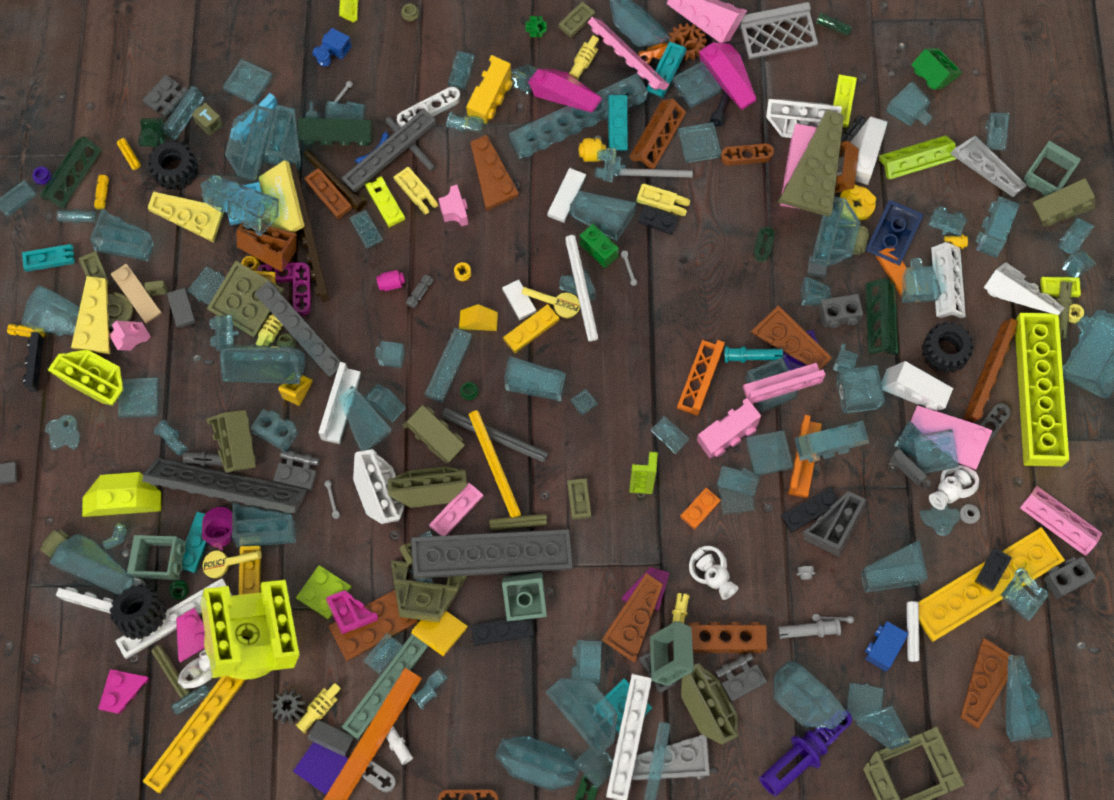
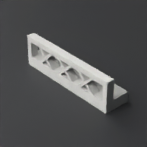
(943, 265)
(334, 418)

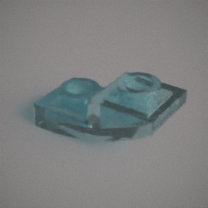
(461, 70)
(344, 111)
(366, 229)
(1075, 236)

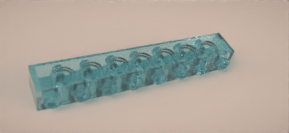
(519, 138)

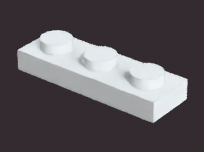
(88, 599)

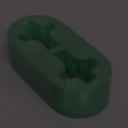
(760, 243)

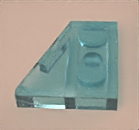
(884, 727)

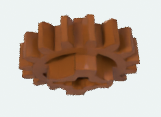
(690, 37)

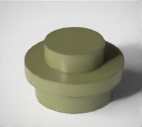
(410, 12)
(286, 340)

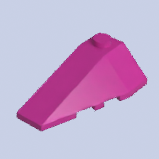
(729, 72)
(563, 89)

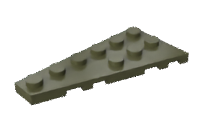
(816, 171)

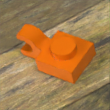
(654, 51)

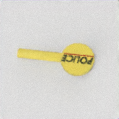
(565, 304)
(217, 562)

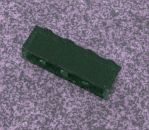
(335, 130)

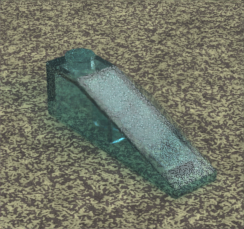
(87, 561)
(1023, 713)

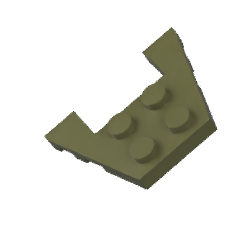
(423, 599)

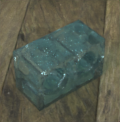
(271, 433)

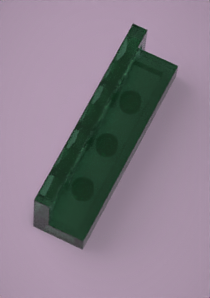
(65, 167)
(886, 315)

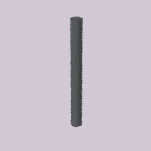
(421, 156)

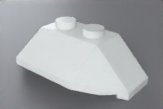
(786, 113)
(371, 482)

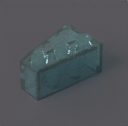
(606, 213)
(996, 226)
(121, 239)
(534, 379)
(364, 421)
(831, 441)
(261, 527)
(896, 570)

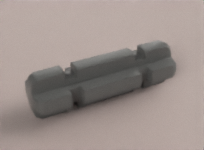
(419, 291)

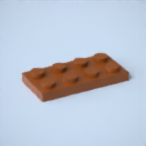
(368, 636)

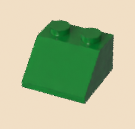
(936, 68)

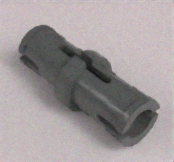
(202, 458)

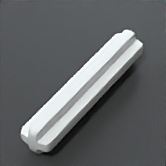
(913, 631)

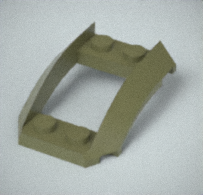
(939, 757)

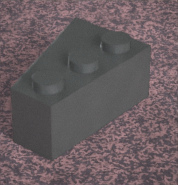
(837, 524)

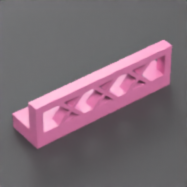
(783, 383)
(1061, 521)

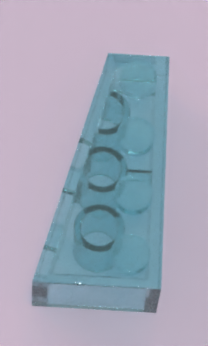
(241, 203)

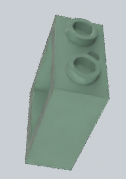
(1058, 156)
(140, 552)
(682, 665)

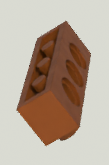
(755, 630)

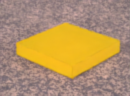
(441, 634)

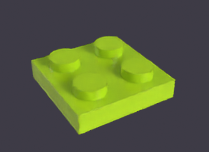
(320, 586)

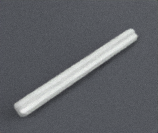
(581, 288)

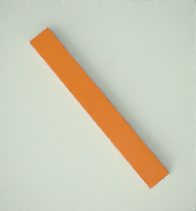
(374, 736)

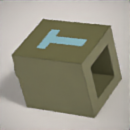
(207, 119)

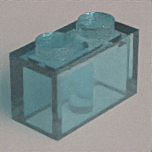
(587, 661)

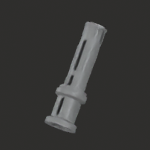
(819, 628)

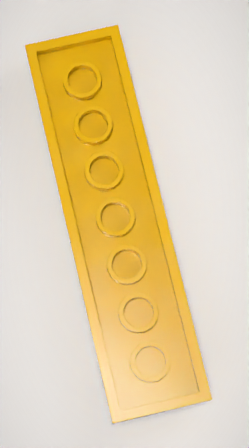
(966, 599)

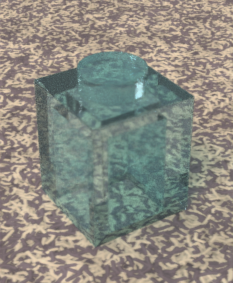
(390, 354)

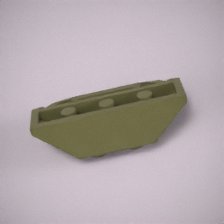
(427, 486)
(709, 705)

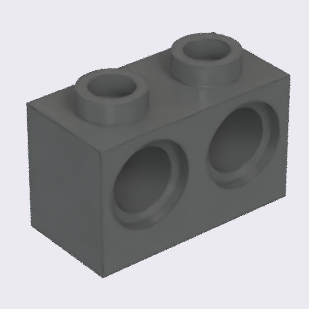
(838, 306)
(1070, 579)

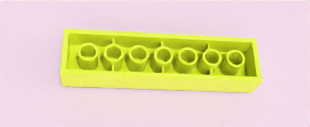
(1041, 390)

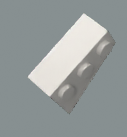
(916, 386)

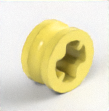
(1075, 307)

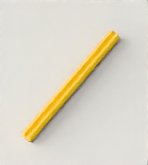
(494, 464)

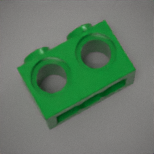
(598, 246)

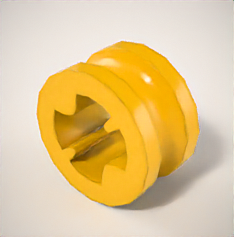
(459, 266)

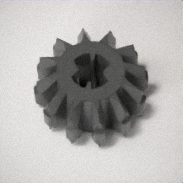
(280, 706)

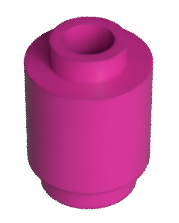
(390, 280)

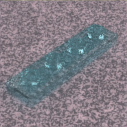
(448, 365)

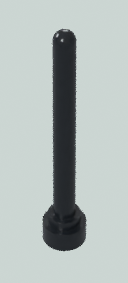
(718, 116)

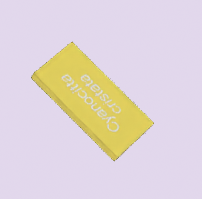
(279, 184)

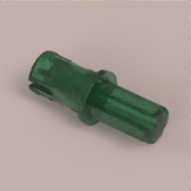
(834, 24)

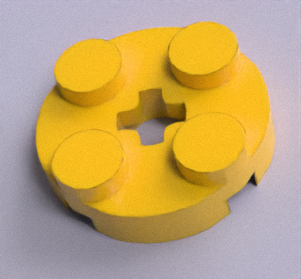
(865, 198)

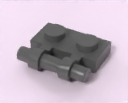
(162, 93)
(296, 476)
(743, 683)

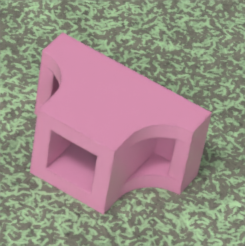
(454, 207)
(128, 334)

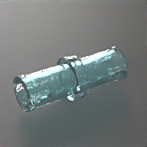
(76, 216)

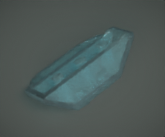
(637, 23)
(249, 141)
(836, 234)
(806, 697)
(587, 711)
(537, 762)

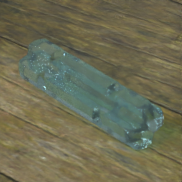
(190, 699)

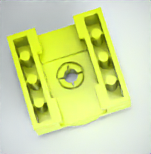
(262, 618)

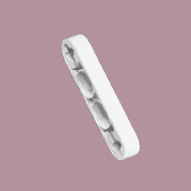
(427, 105)

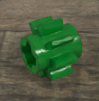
(536, 26)

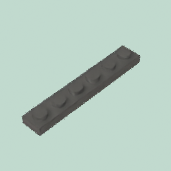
(389, 150)
(298, 328)

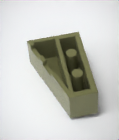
(1065, 203)
(434, 433)
(234, 440)

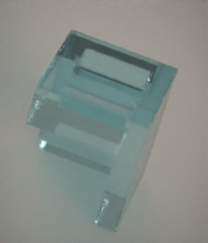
(845, 359)

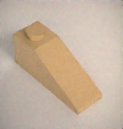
(136, 293)

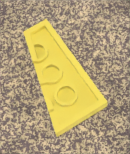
(187, 213)
(93, 317)

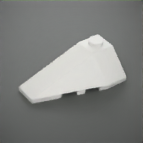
(868, 142)

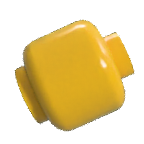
(589, 148)

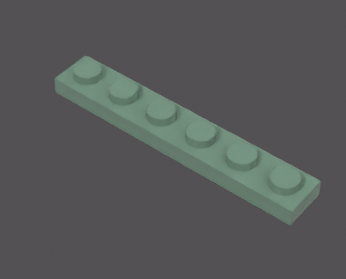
(373, 700)

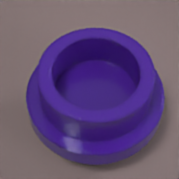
(42, 175)

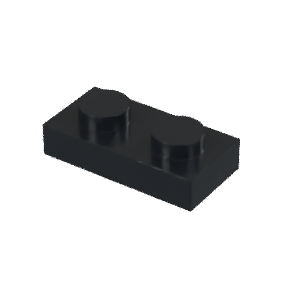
(658, 219)

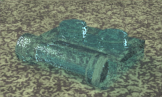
(1020, 598)

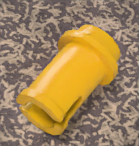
(959, 241)

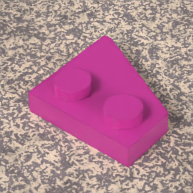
(349, 612)
(189, 634)
(119, 690)

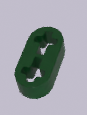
(582, 789)

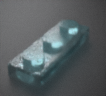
(183, 112)

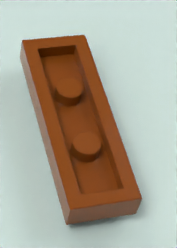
(328, 193)

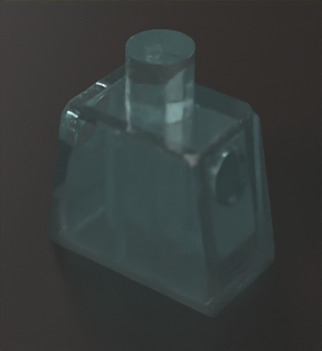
(910, 106)
(919, 283)

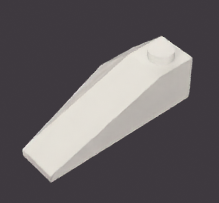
(1010, 285)

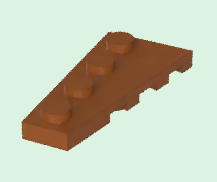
(492, 175)
(785, 334)
(633, 620)
(986, 683)

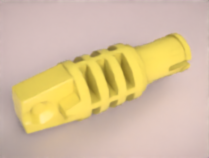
(584, 57)
(269, 331)
(318, 707)

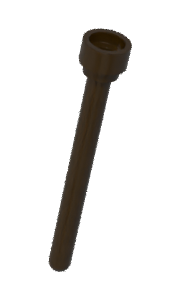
(357, 201)

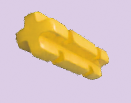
(129, 154)
(101, 192)
(21, 330)

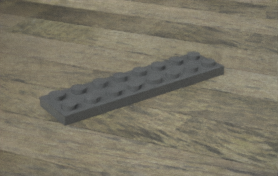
(224, 485)
(491, 553)

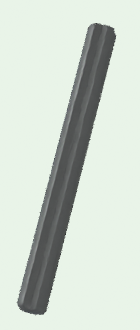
(497, 436)

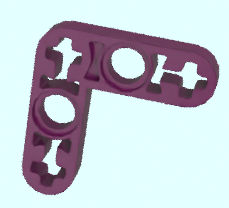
(293, 276)

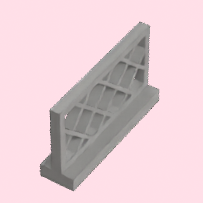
(774, 16)

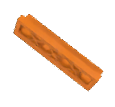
(708, 375)
(803, 470)

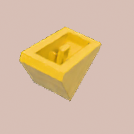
(478, 318)
(295, 392)

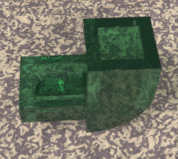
(151, 132)

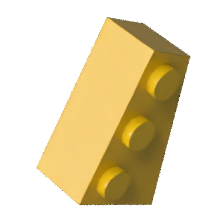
(491, 90)

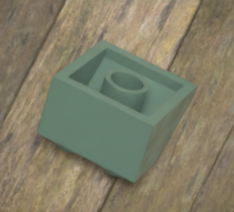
(524, 596)

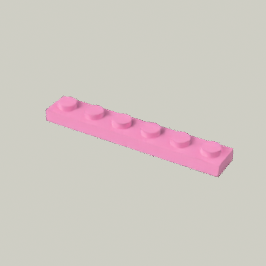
(625, 51)

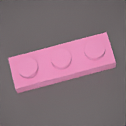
(456, 510)

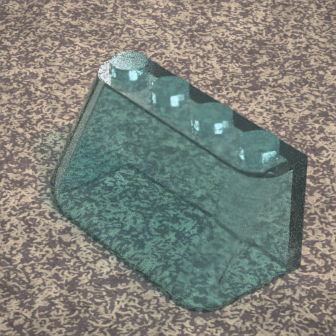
(1093, 357)
(262, 364)

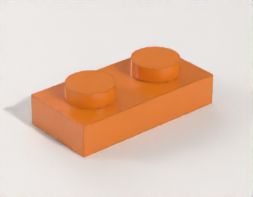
(700, 508)

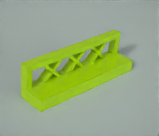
(918, 157)
(643, 476)

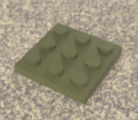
(238, 298)

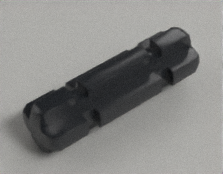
(853, 129)

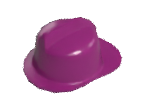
(217, 527)

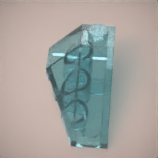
(50, 313)

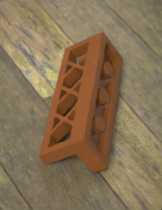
(656, 129)

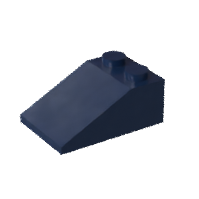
(896, 228)

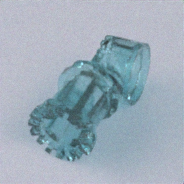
(471, 123)
(170, 437)
(427, 692)

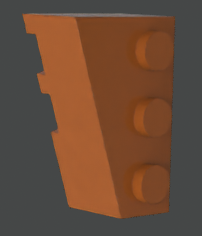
(272, 247)

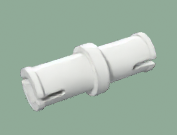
(397, 744)

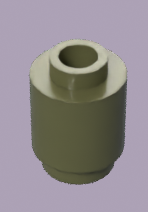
(861, 241)
(52, 541)

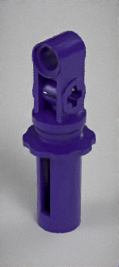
(810, 748)

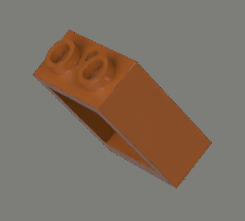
(847, 179)

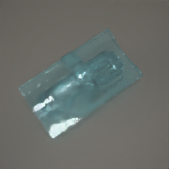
(611, 164)
(947, 222)
(223, 331)
(670, 435)
(382, 653)

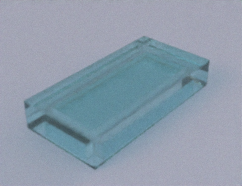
(16, 198)

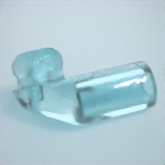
(117, 538)

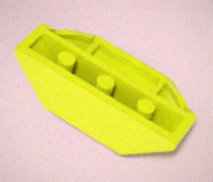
(89, 375)
(121, 495)

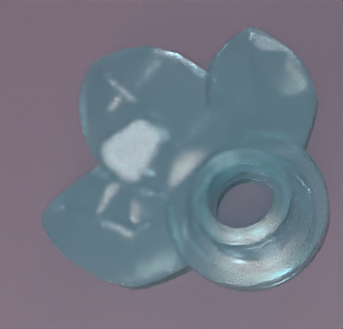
(61, 435)
(936, 517)

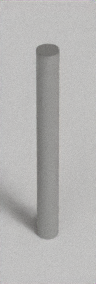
(656, 172)

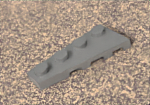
(986, 163)
(681, 760)

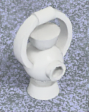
(951, 487)
(715, 575)
(198, 669)

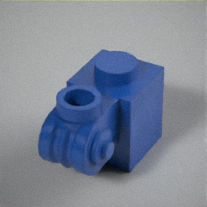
(334, 44)

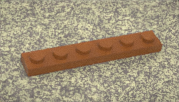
(992, 366)

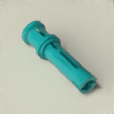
(743, 354)

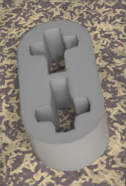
(381, 773)

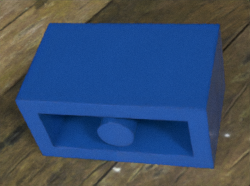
(886, 645)

